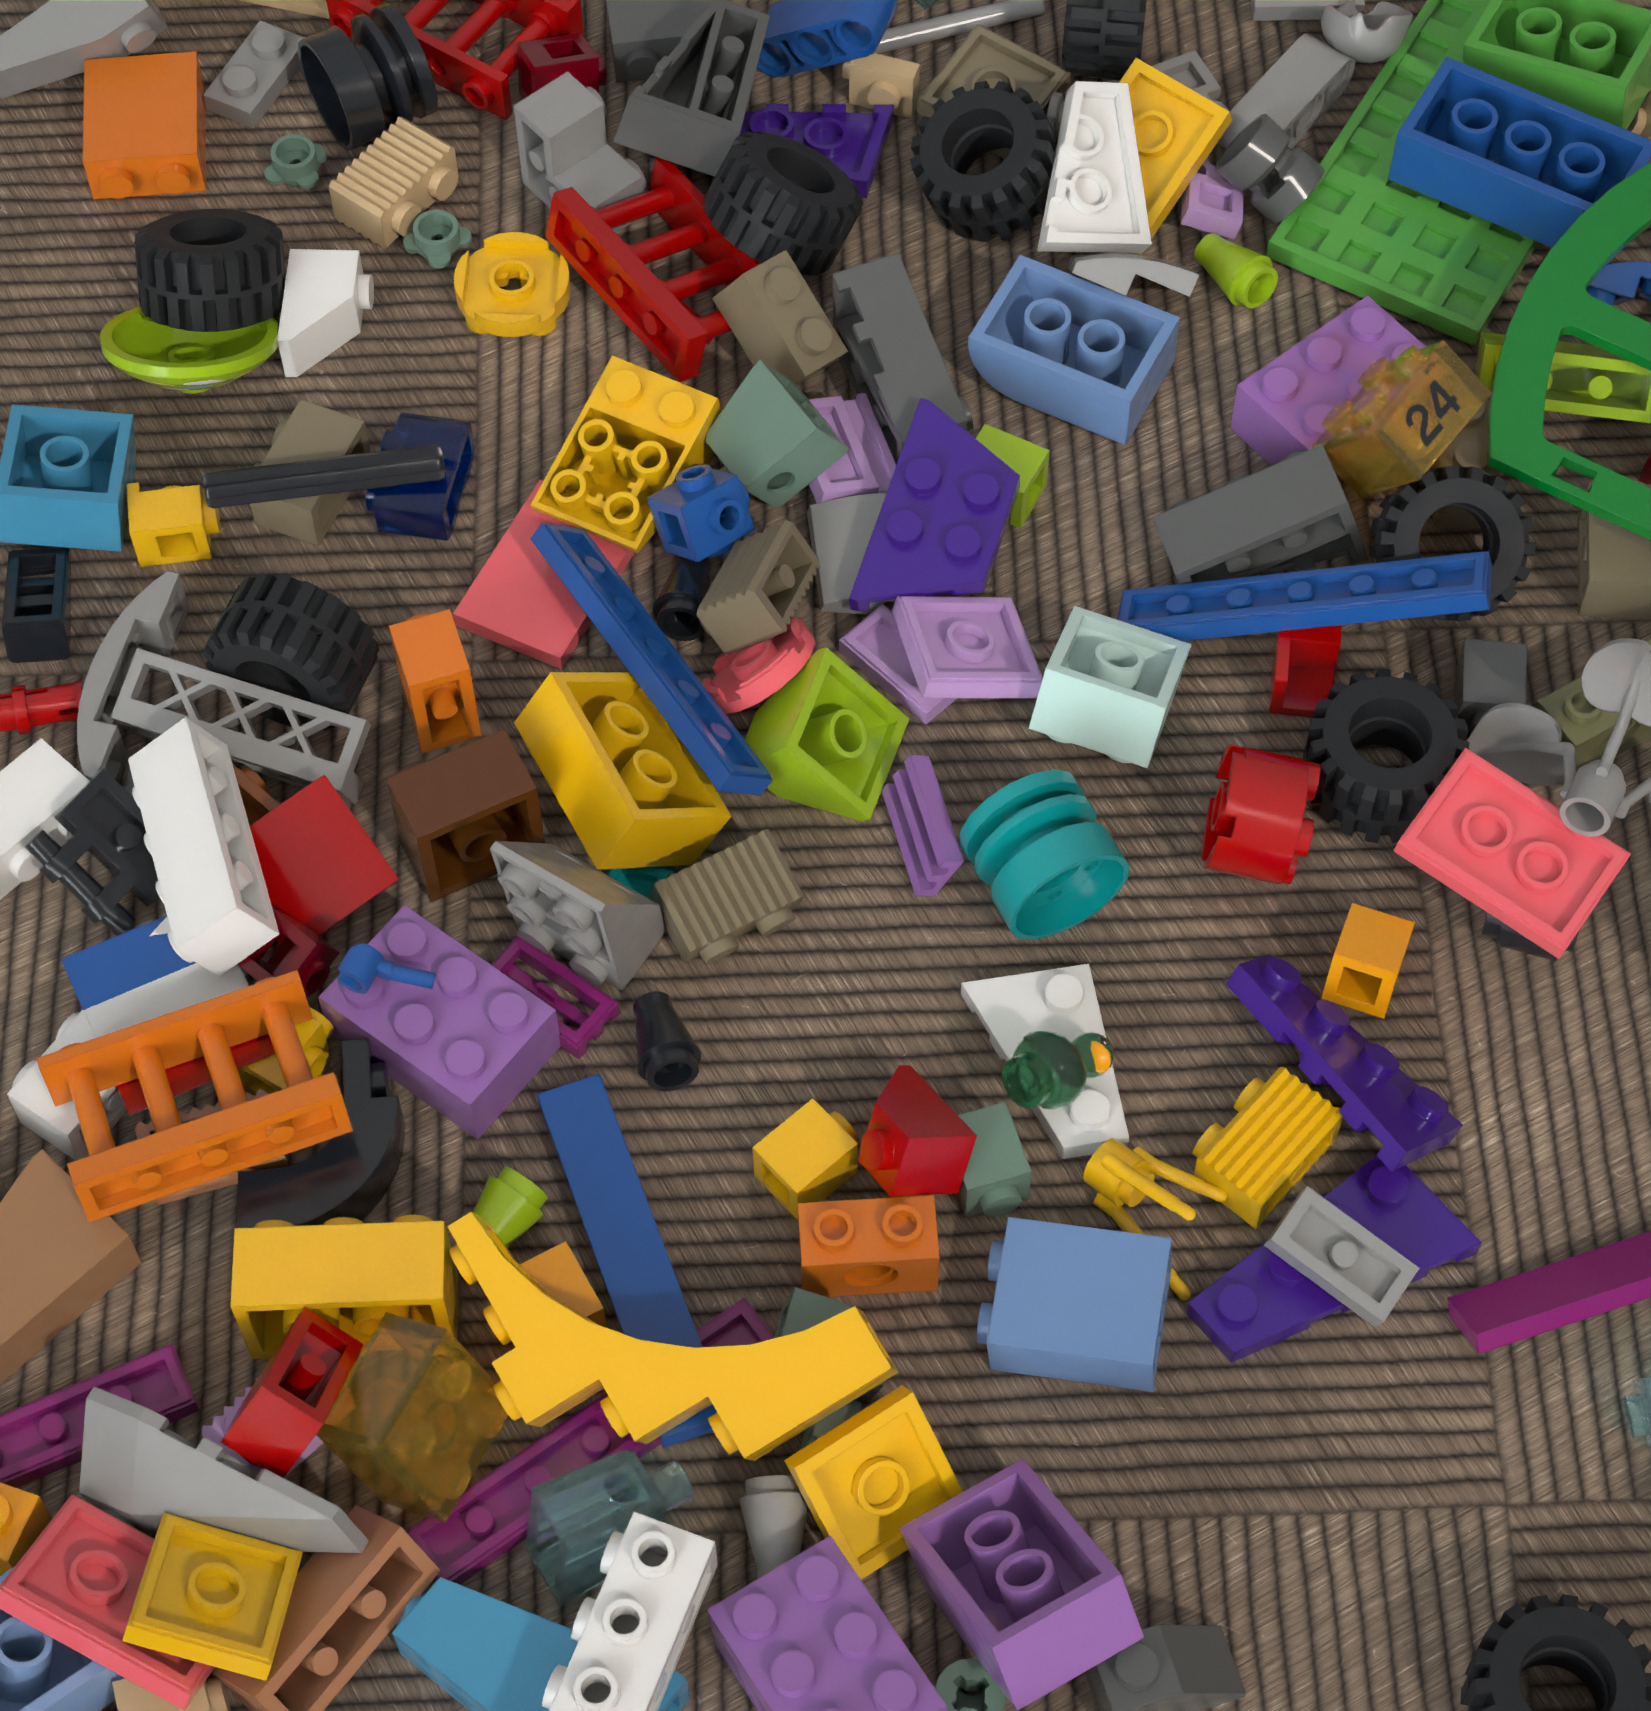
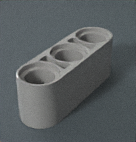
(1295, 90)

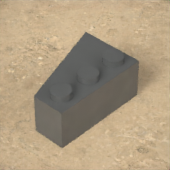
(699, 91)
(891, 348)
(1263, 523)

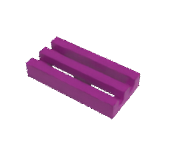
(588, 1027)

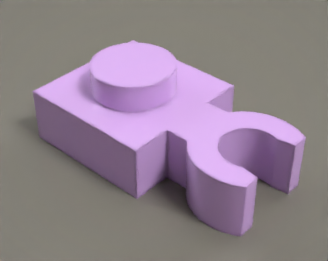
(1212, 203)

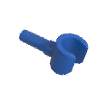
(364, 963)

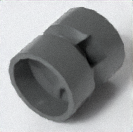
(1255, 154)

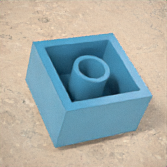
(66, 477)

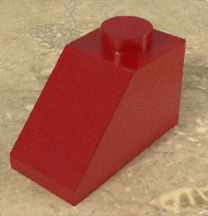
(915, 1139)
(293, 1394)

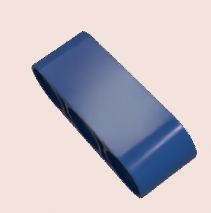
(821, 33)

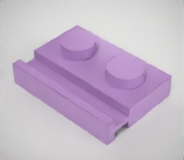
(867, 464)

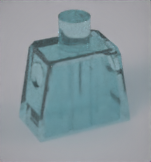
(582, 1509)

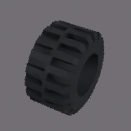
(1102, 37)
(963, 132)
(782, 198)
(210, 270)
(1485, 498)
(293, 643)
(1388, 714)
(1560, 1638)

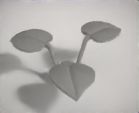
(1530, 747)

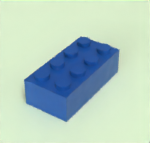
(1510, 153)

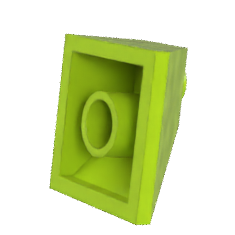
(828, 738)

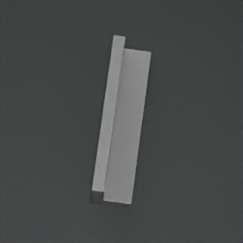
(264, 757)

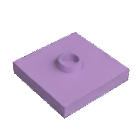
(967, 647)

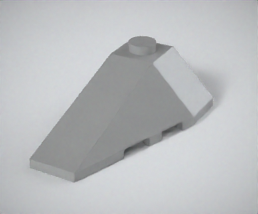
(66, 32)
(143, 1469)

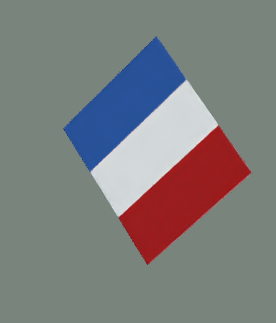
(144, 978)

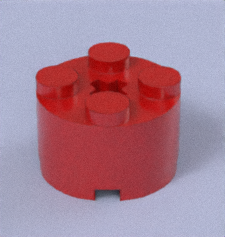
(1258, 814)

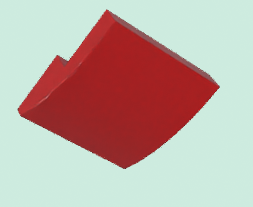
(318, 858)

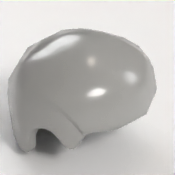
(1366, 36)

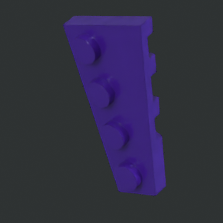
(846, 139)
(1366, 1075)
(1271, 1300)

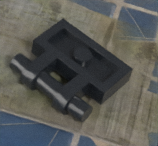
(112, 829)

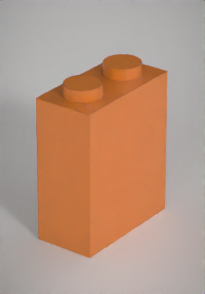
(144, 125)

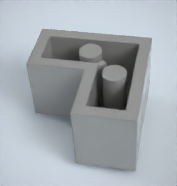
(567, 146)

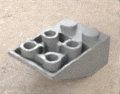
(577, 911)

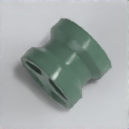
(970, 1676)

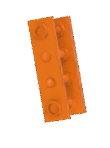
(211, 1145)

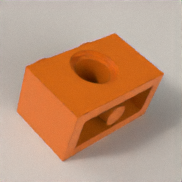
(435, 680)
(869, 1246)

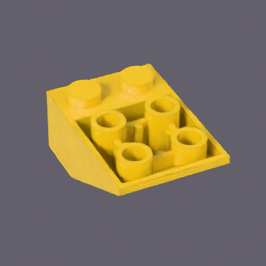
(625, 448)

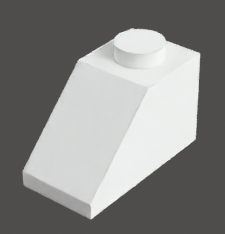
(321, 305)

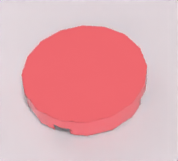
(760, 669)

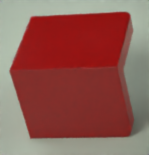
(1303, 669)

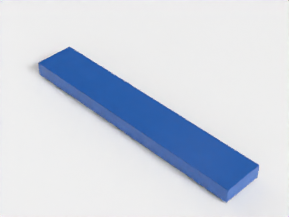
(1313, 598)
(652, 660)
(620, 1225)

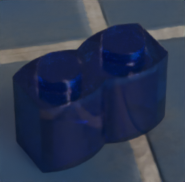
(432, 506)

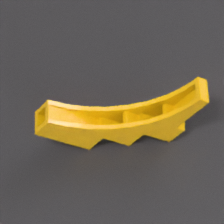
(562, 1358)

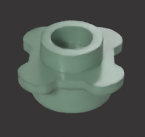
(295, 162)
(437, 237)

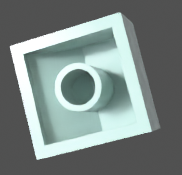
(1109, 687)

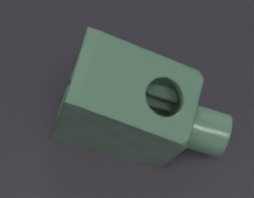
(773, 437)

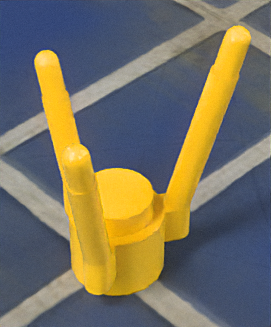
(1129, 1176)

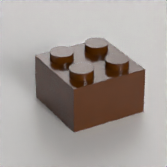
(459, 806)

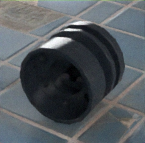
(371, 75)

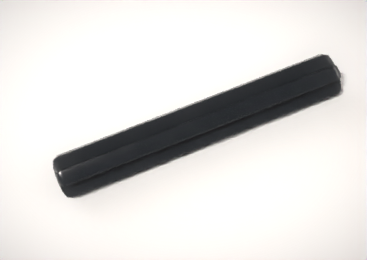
(323, 476)

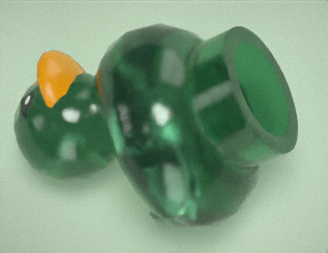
(1052, 1069)

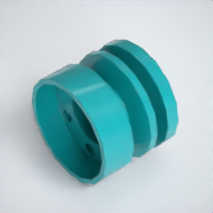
(1043, 854)

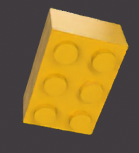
(620, 771)
(343, 1274)

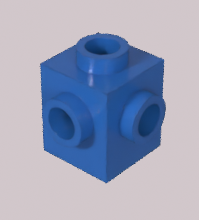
(701, 513)

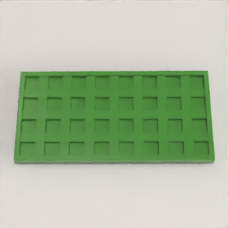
(1390, 238)

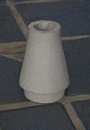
(773, 1520)

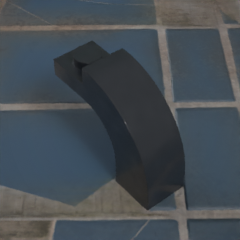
(347, 1173)

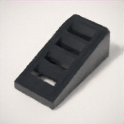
(37, 609)

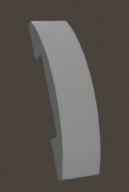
(148, 624)

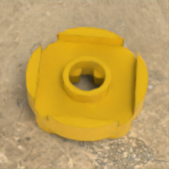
(519, 311)

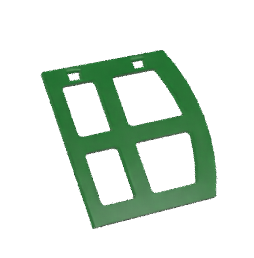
(1558, 306)

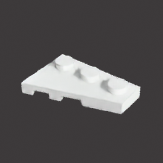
(1096, 176)
(1060, 1003)

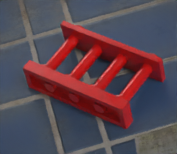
(451, 67)
(620, 269)

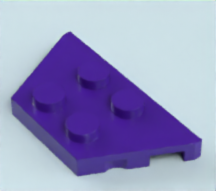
(938, 516)

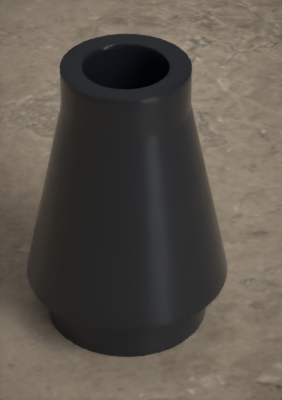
(681, 597)
(664, 1046)

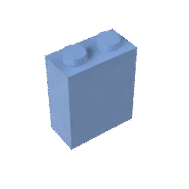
(1077, 1303)

